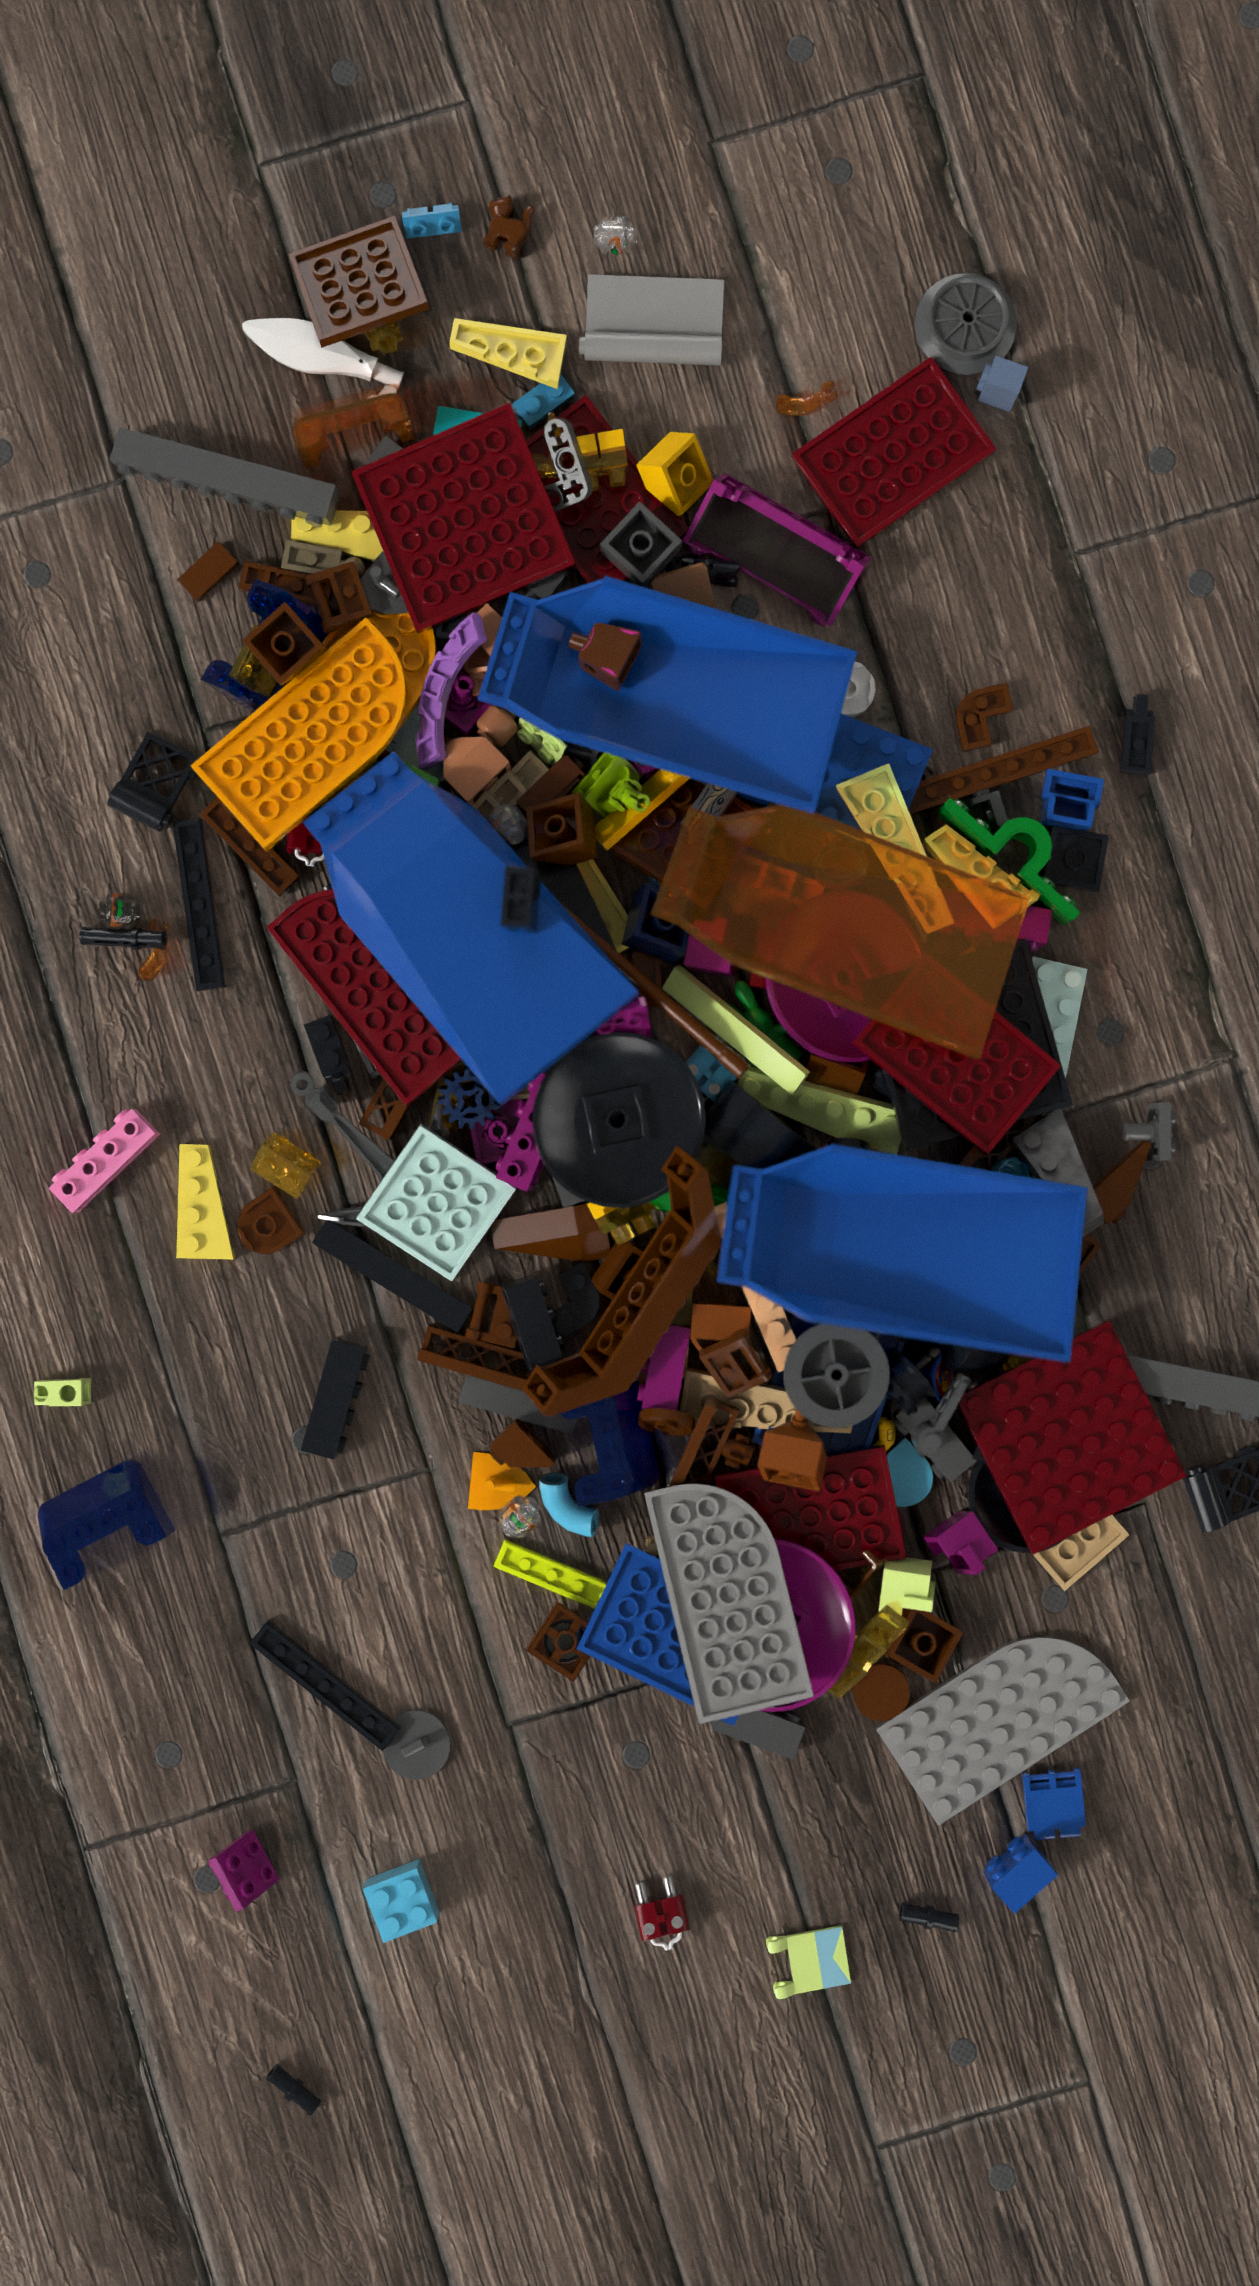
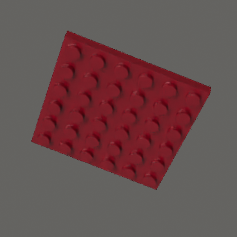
(463, 518)
(1070, 1438)

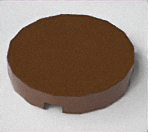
(668, 1420)
(881, 1692)

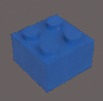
(1019, 1872)

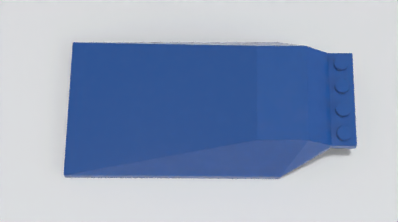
(701, 700)
(425, 896)
(910, 1248)

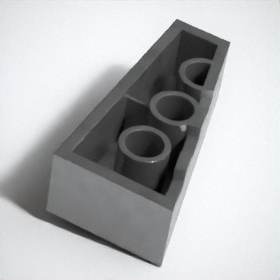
(1054, 1157)

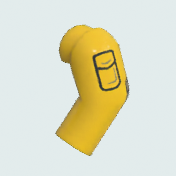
(886, 1433)

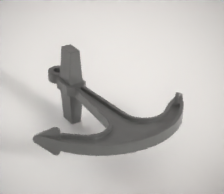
(379, 1161)

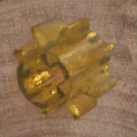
(385, 338)

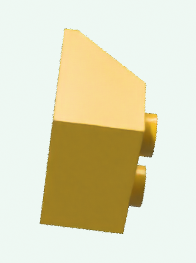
(676, 471)

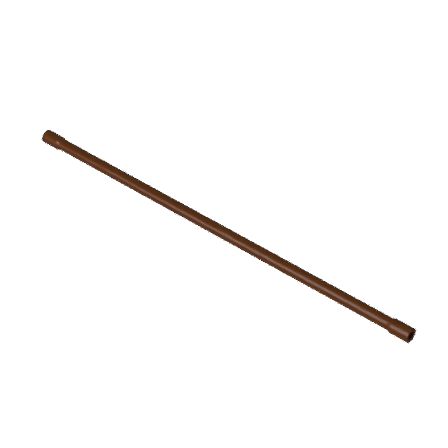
(725, 1055)

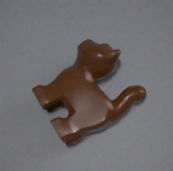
(507, 229)

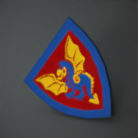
(939, 1378)

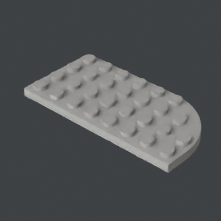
(727, 1601)
(998, 1719)

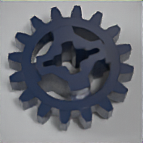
(461, 1106)

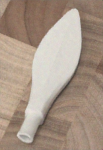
(298, 347)

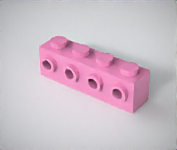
(104, 1160)

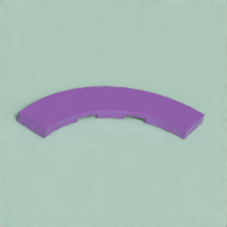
(437, 687)

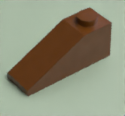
(1118, 1185)

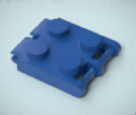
(1054, 1804)

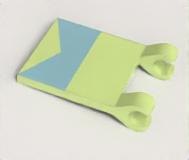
(815, 1959)

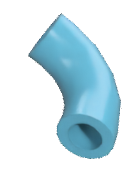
(563, 1507)

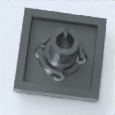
(1156, 1130)

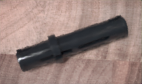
(134, 938)

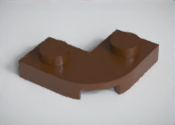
(975, 709)

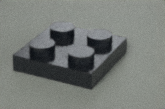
(1076, 858)

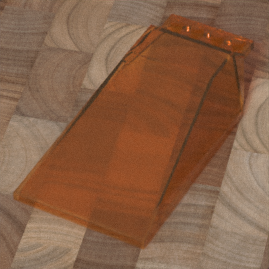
(846, 919)

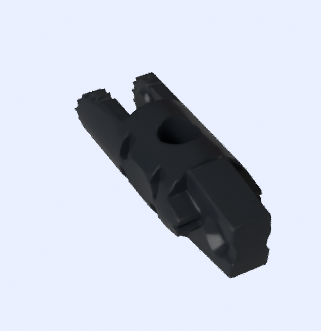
(719, 571)

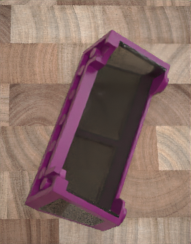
(777, 547)

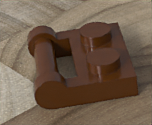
(348, 594)
(501, 1327)
(727, 1368)

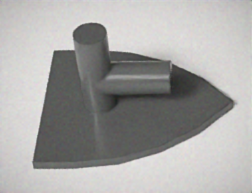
(382, 588)

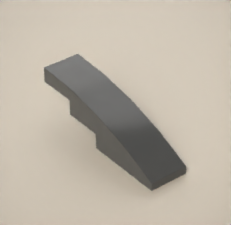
(509, 1403)

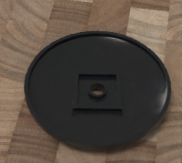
(659, 1111)

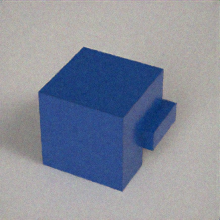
(1069, 799)

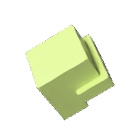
(907, 1585)

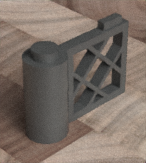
(930, 1436)

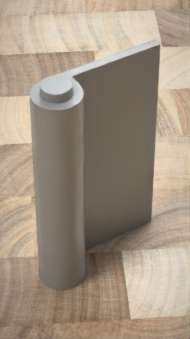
(653, 320)

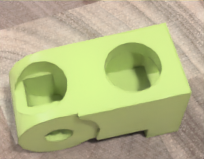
(63, 1392)

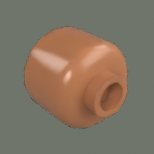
(497, 725)

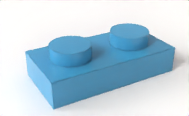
(541, 400)

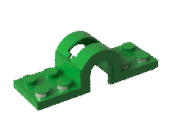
(1034, 838)

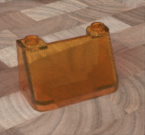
(377, 403)

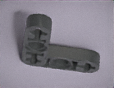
(568, 477)

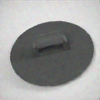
(419, 1745)

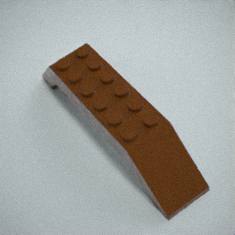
(644, 1302)

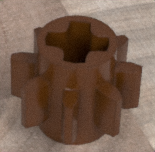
(737, 1450)

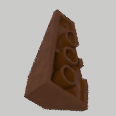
(555, 1233)

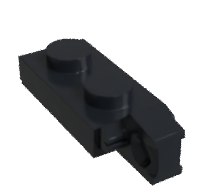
(1138, 738)
(329, 1052)

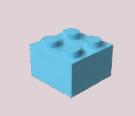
(401, 1900)

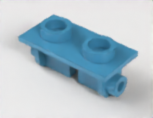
(421, 223)

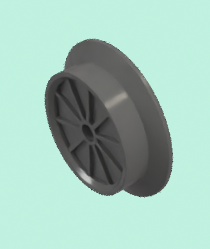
(963, 345)
(840, 1399)

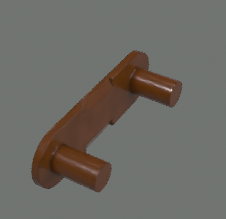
(876, 1565)

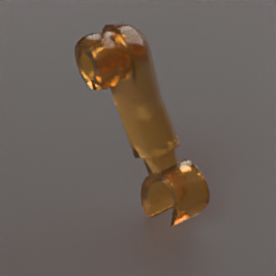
(803, 406)
(156, 959)

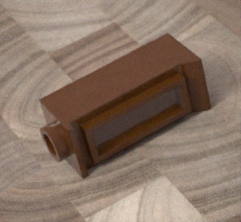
(554, 784)

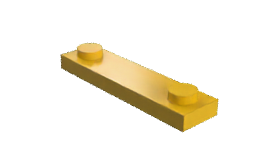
(618, 823)

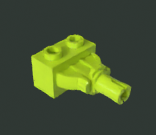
(610, 785)

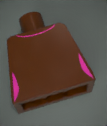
(607, 652)

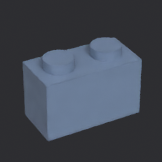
(1001, 383)

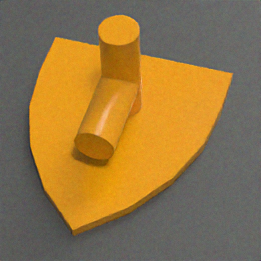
(495, 1484)

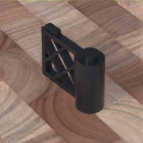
(140, 801)
(1208, 1493)

